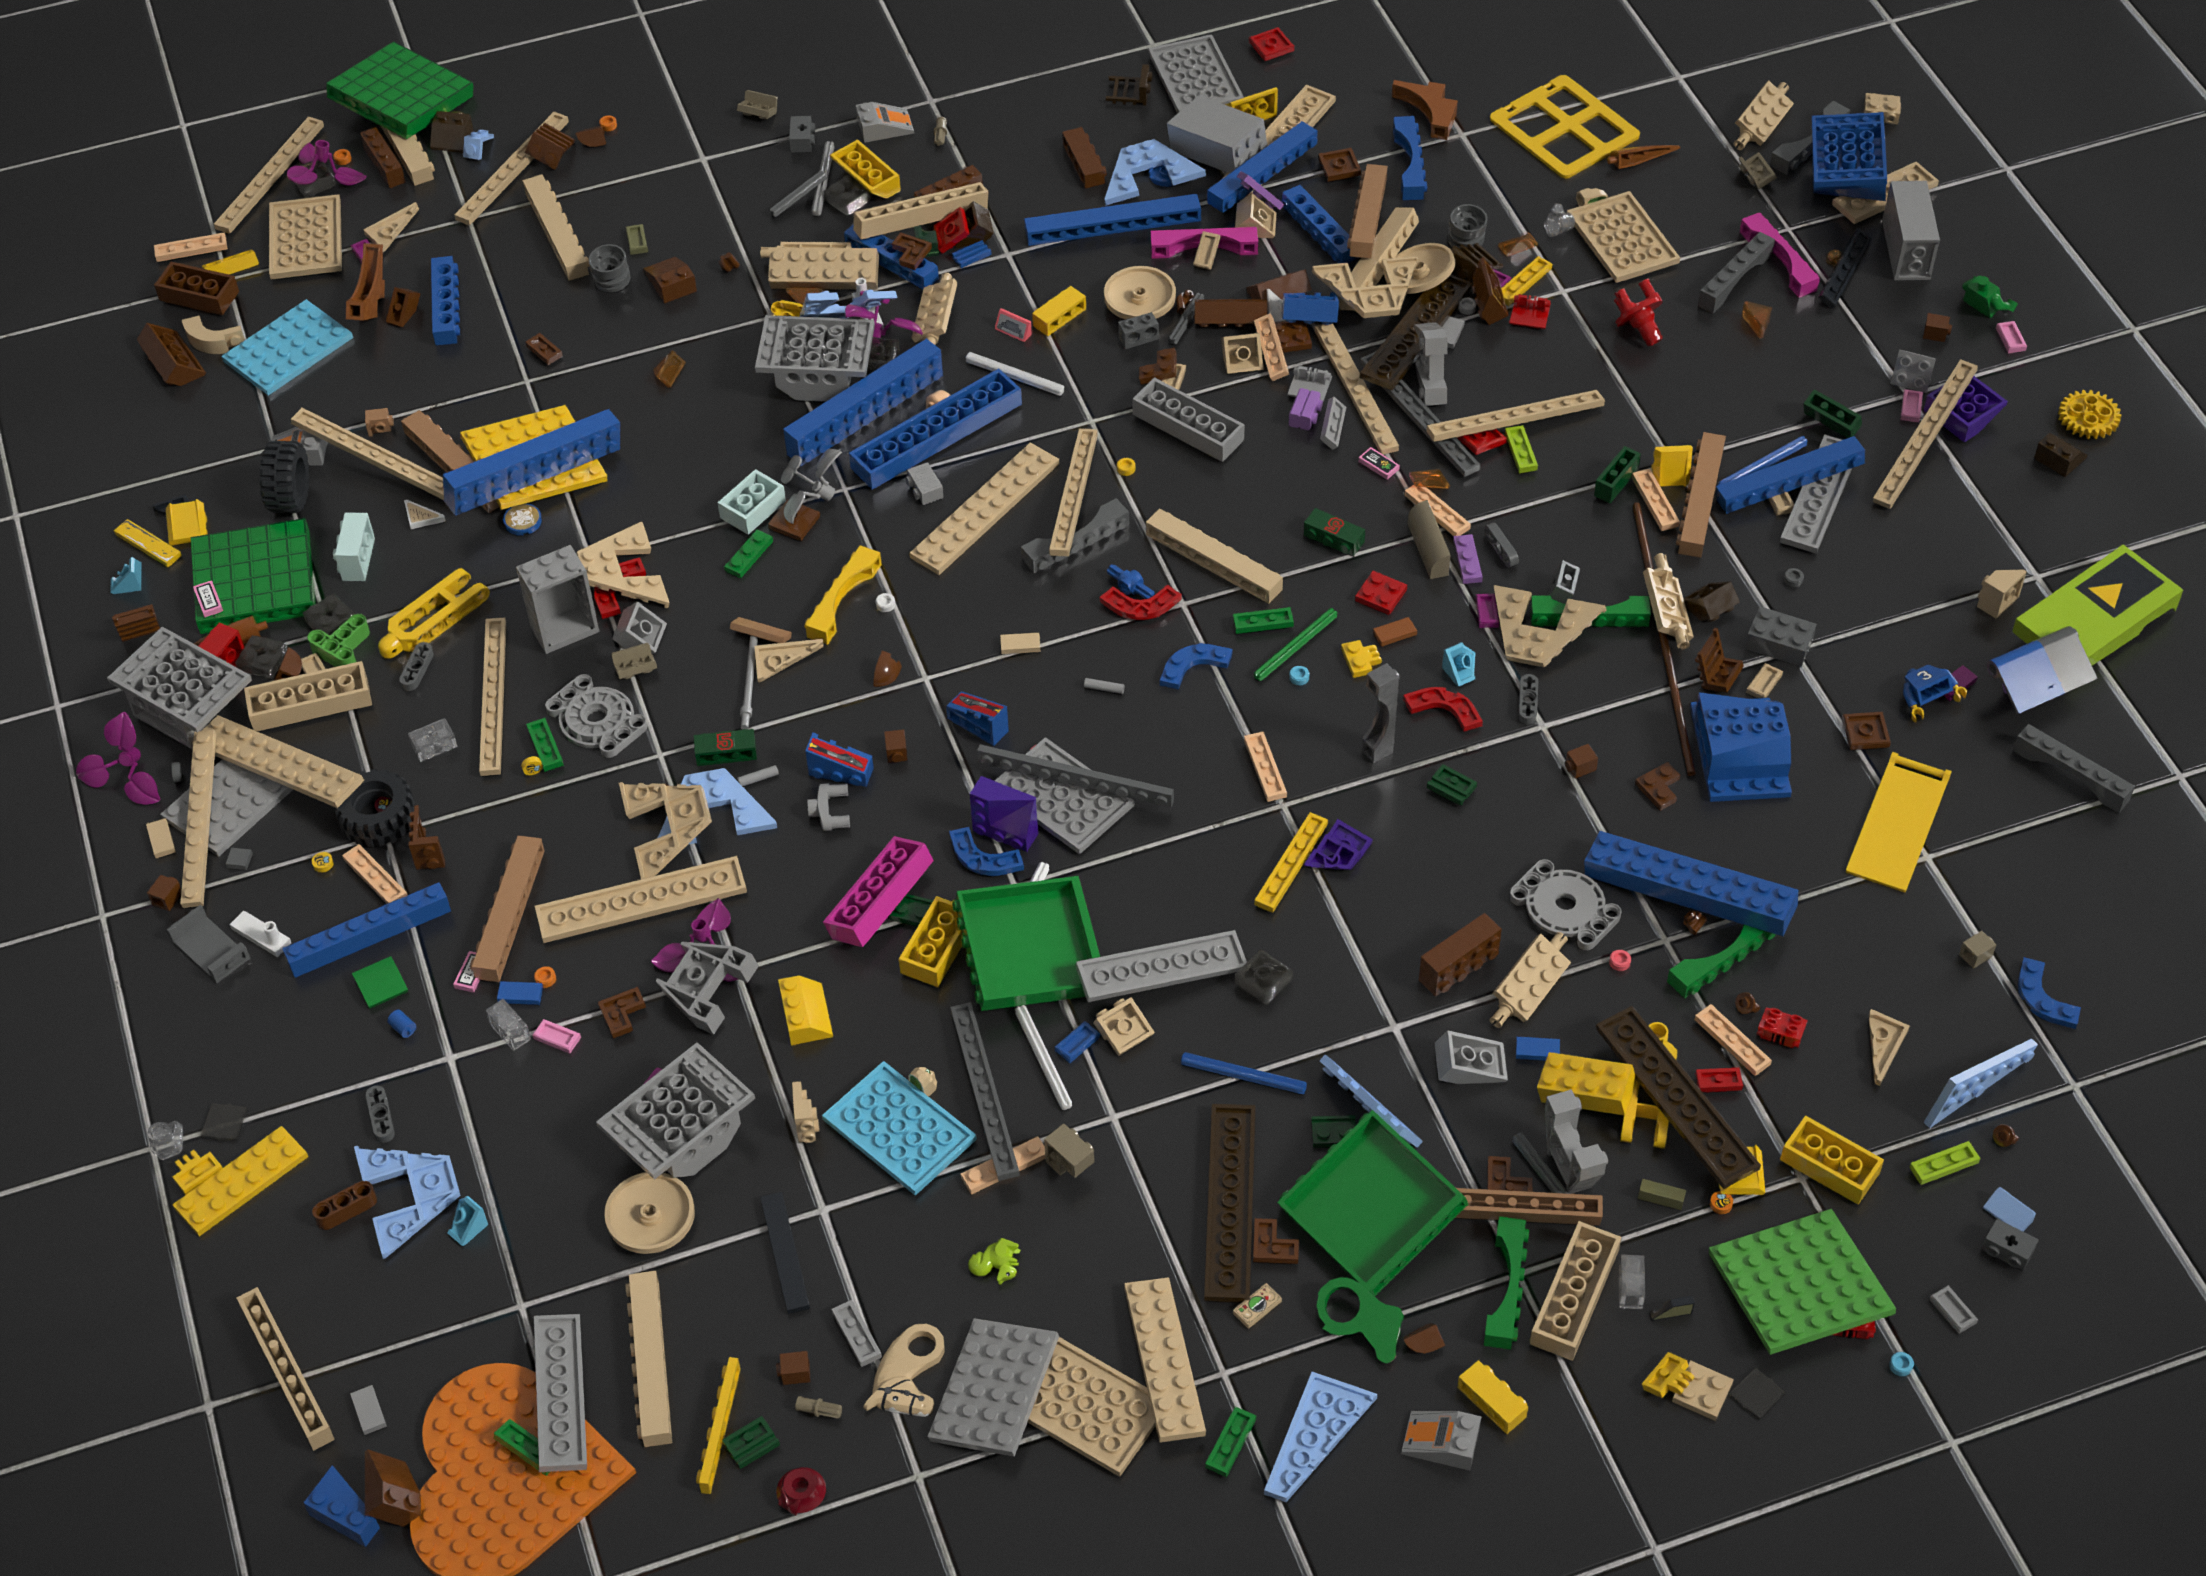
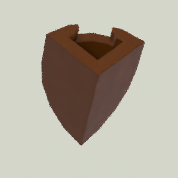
(592, 137)
(290, 665)
(886, 670)
(1425, 1339)

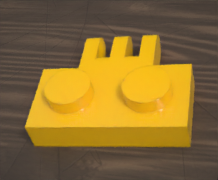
(1360, 658)
(195, 1170)
(1668, 1375)

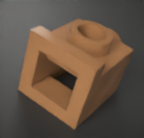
(378, 421)

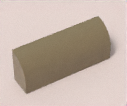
(1429, 540)

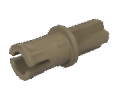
(940, 131)
(818, 1407)

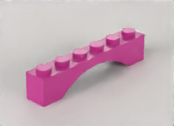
(1170, 242)
(1801, 276)

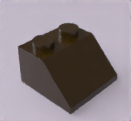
(449, 131)
(978, 224)
(2058, 454)
(1712, 600)

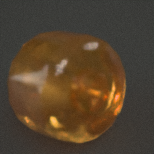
(1833, 256)

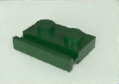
(1451, 785)
(911, 910)
(1330, 1129)
(751, 1442)

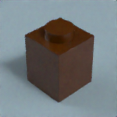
(1937, 327)
(895, 746)
(1581, 761)
(164, 892)
(794, 1368)

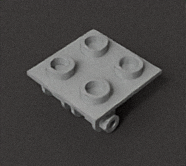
(1913, 371)
(1310, 380)

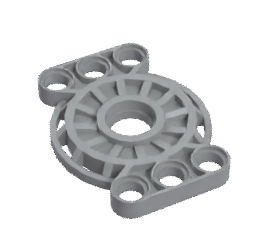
(589, 700)
(1572, 922)

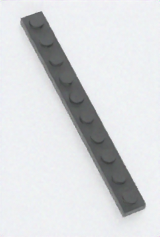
(1422, 416)
(1075, 776)
(985, 1092)

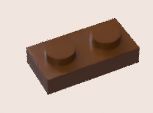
(543, 349)

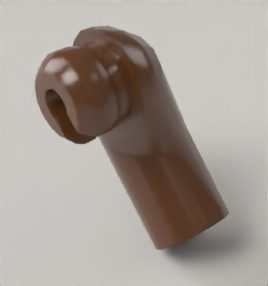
(1183, 299)

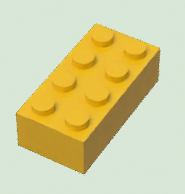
(932, 944)
(1597, 1083)
(1831, 1159)

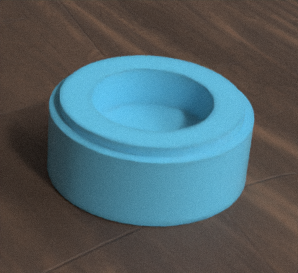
(1299, 675)
(1901, 1364)

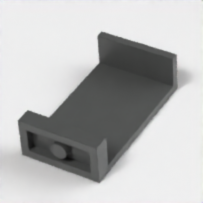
(207, 945)

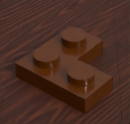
(913, 248)
(1163, 369)
(1655, 785)
(616, 1009)
(1499, 1176)
(1270, 1249)

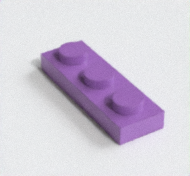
(1259, 191)
(1467, 559)

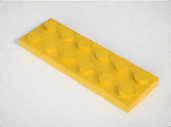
(240, 1181)

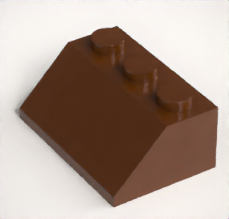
(1290, 283)
(1489, 293)

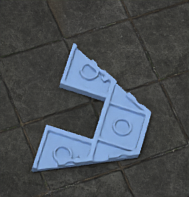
(1141, 158)
(821, 303)
(722, 790)
(432, 1187)

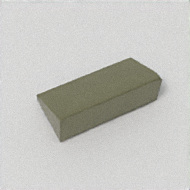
(1661, 1194)

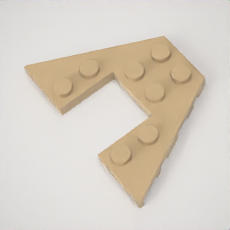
(1370, 300)
(605, 572)
(1535, 644)
(686, 814)

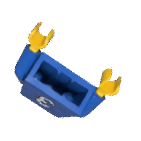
(1928, 684)

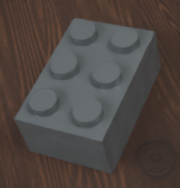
(1780, 636)

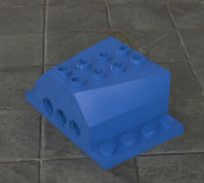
(1849, 155)
(1742, 747)

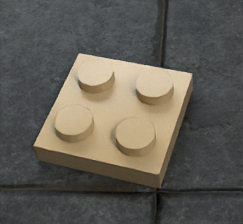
(1706, 1391)

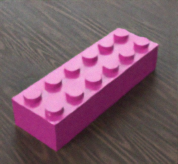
(878, 891)

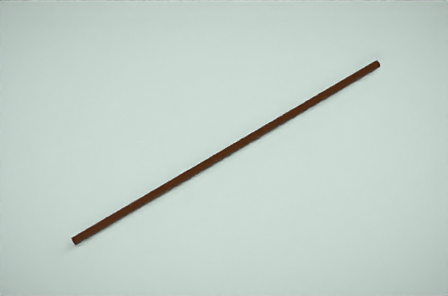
(1666, 653)

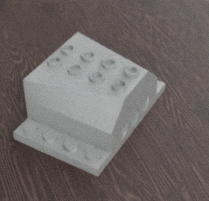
(814, 354)
(177, 685)
(679, 1115)

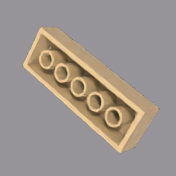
(823, 267)
(307, 696)
(1575, 1290)

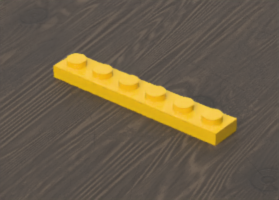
(1291, 862)
(716, 1434)

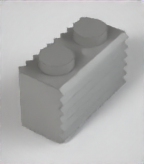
(924, 483)

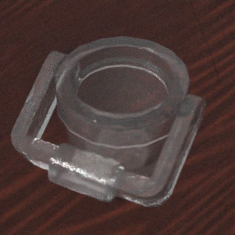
(1558, 221)
(163, 1141)

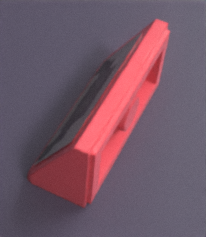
(1013, 325)

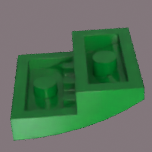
(380, 982)

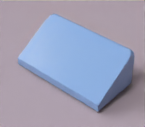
(2009, 1209)

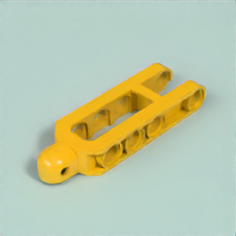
(441, 593)
(1644, 1110)

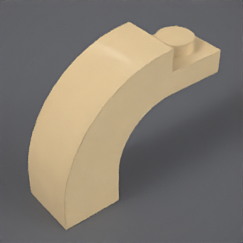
(211, 341)

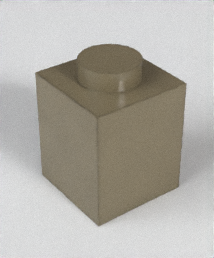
(1977, 949)

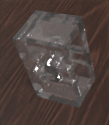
(432, 740)
(508, 1024)
(1631, 1281)

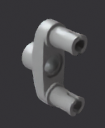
(820, 807)

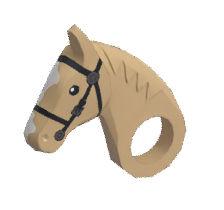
(893, 1380)

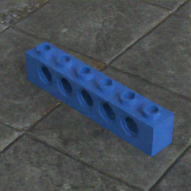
(1317, 223)
(924, 275)
(444, 300)

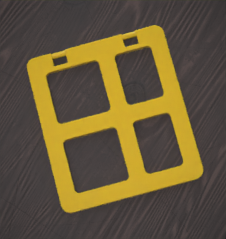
(1565, 124)

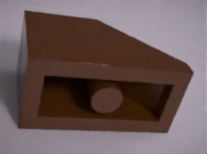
(402, 306)

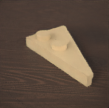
(388, 229)
(776, 657)
(1886, 1039)

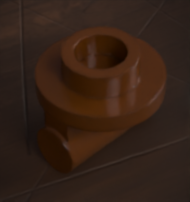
(728, 262)
(1694, 921)
(1746, 1003)
(2004, 1135)

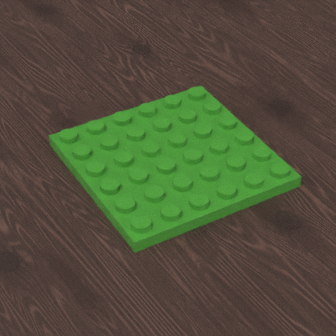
(1801, 1281)

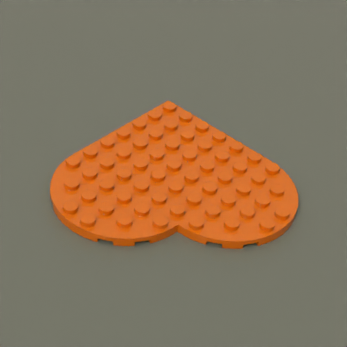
(484, 1503)

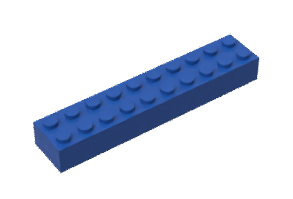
(863, 401)
(935, 428)
(531, 462)
(1691, 883)

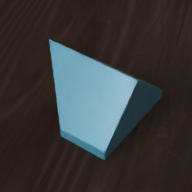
(128, 579)
(1459, 663)
(468, 1221)

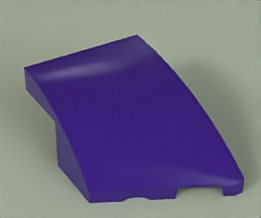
(1339, 848)

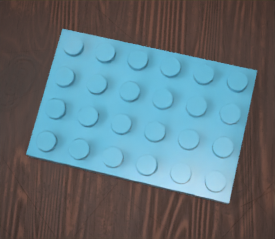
(287, 347)
(899, 1127)

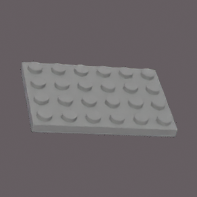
(1194, 69)
(236, 804)
(1066, 810)
(993, 1387)

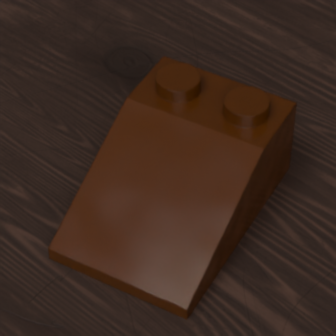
(671, 279)
(390, 1490)

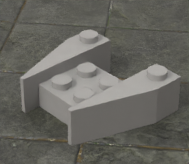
(1431, 363)
(700, 976)
(1577, 1164)

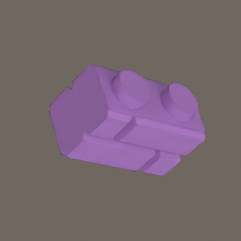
(1305, 409)

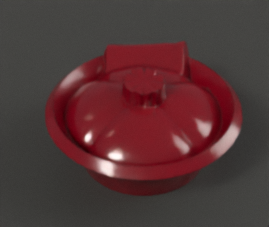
(801, 1490)

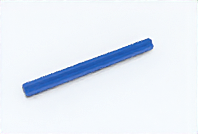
(1769, 459)
(1243, 1073)

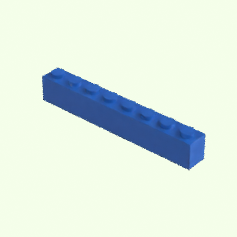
(1263, 166)
(1790, 474)
(366, 929)

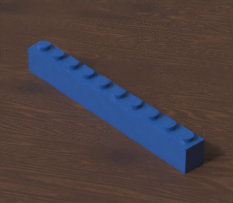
(1112, 219)

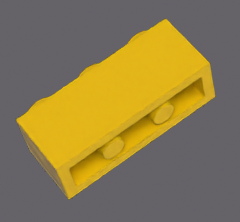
(1059, 311)
(1493, 1396)

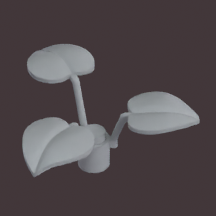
(820, 488)

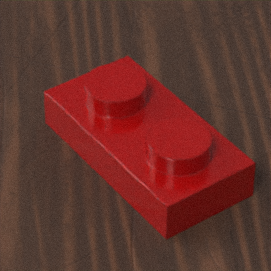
(1719, 1079)

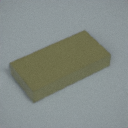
(636, 239)

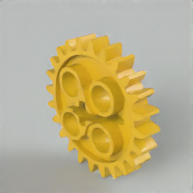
(2089, 414)

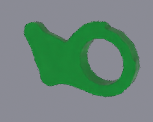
(1375, 1319)

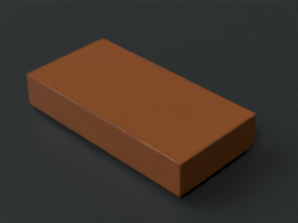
(1395, 631)

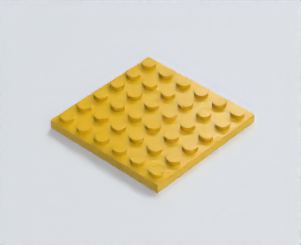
(505, 434)

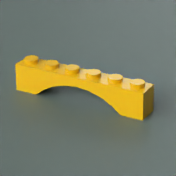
(860, 568)

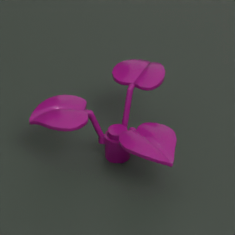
(320, 152)
(858, 311)
(93, 772)
(714, 918)

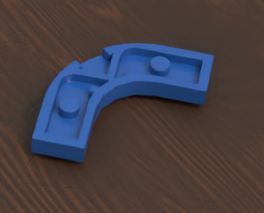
(1191, 656)
(983, 862)
(2041, 1004)

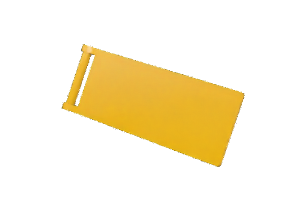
(1898, 823)

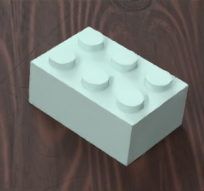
(751, 501)
(354, 546)

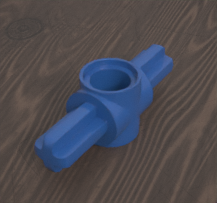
(1130, 582)

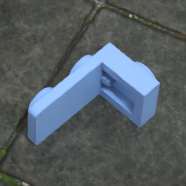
(474, 142)

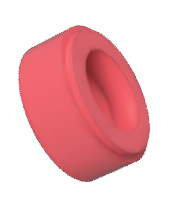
(1620, 960)

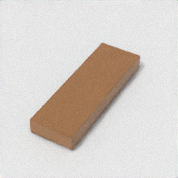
(760, 630)

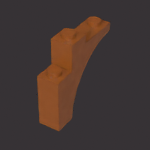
(1432, 102)
(370, 285)

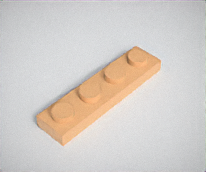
(190, 247)
(1271, 347)
(1655, 499)
(1442, 512)
(1265, 766)
(374, 874)
(1733, 1040)
(985, 1174)

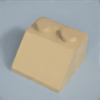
(1255, 213)
(1242, 353)
(2000, 591)

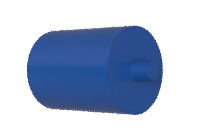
(401, 1023)

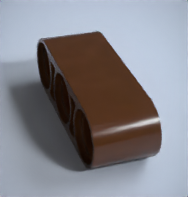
(355, 1205)

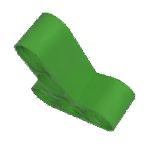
(339, 646)

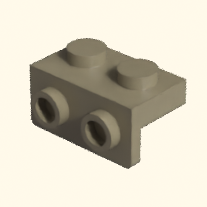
(758, 104)
(1757, 170)
(633, 661)

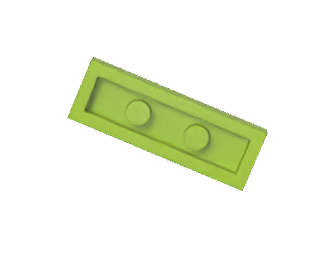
(1521, 449)
(1944, 1163)

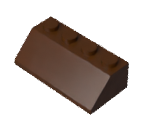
(170, 355)

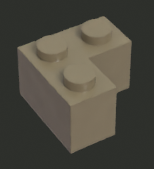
(1067, 1151)

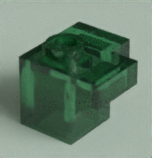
(929, 236)

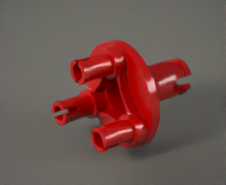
(1640, 314)

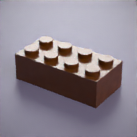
(196, 288)
(1460, 955)

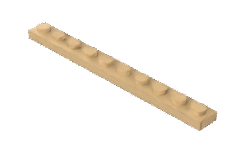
(268, 175)
(503, 176)
(1356, 389)
(1515, 415)
(1925, 434)
(368, 451)
(1073, 492)
(493, 697)
(198, 819)

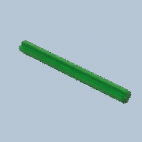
(1295, 644)

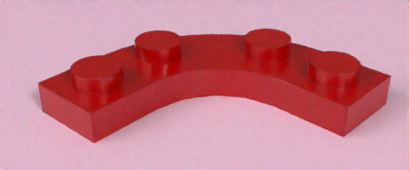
(606, 600)
(1141, 609)
(1438, 697)

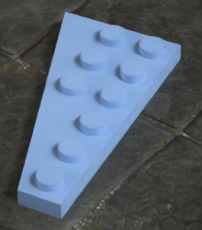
(1978, 1078)
(1369, 1101)
(1320, 1422)

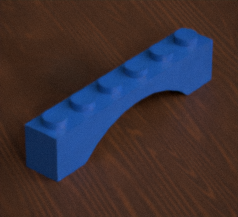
(1405, 135)

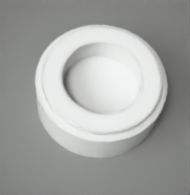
(885, 602)

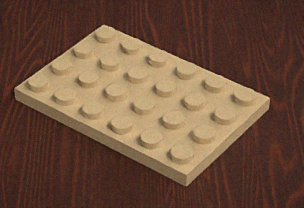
(305, 236)
(1623, 237)
(1092, 1408)

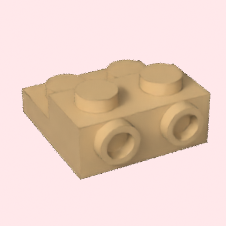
(1888, 104)
(1123, 1025)
(804, 1115)

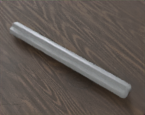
(825, 167)

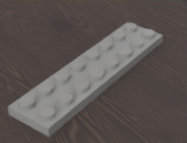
(1814, 509)
(1160, 966)
(559, 1393)

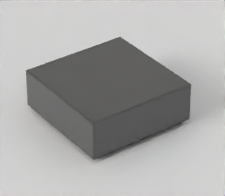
(239, 858)

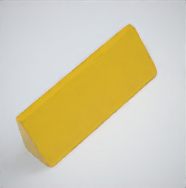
(233, 263)

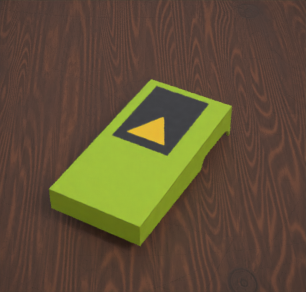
(2104, 604)

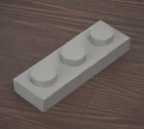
(1333, 423)
(856, 1333)

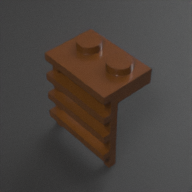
(548, 145)
(136, 623)
(1716, 670)
(424, 850)

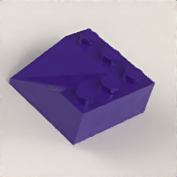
(1973, 410)
(1004, 813)

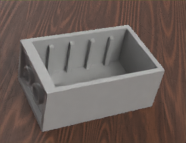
(1216, 134)
(1910, 230)
(558, 599)

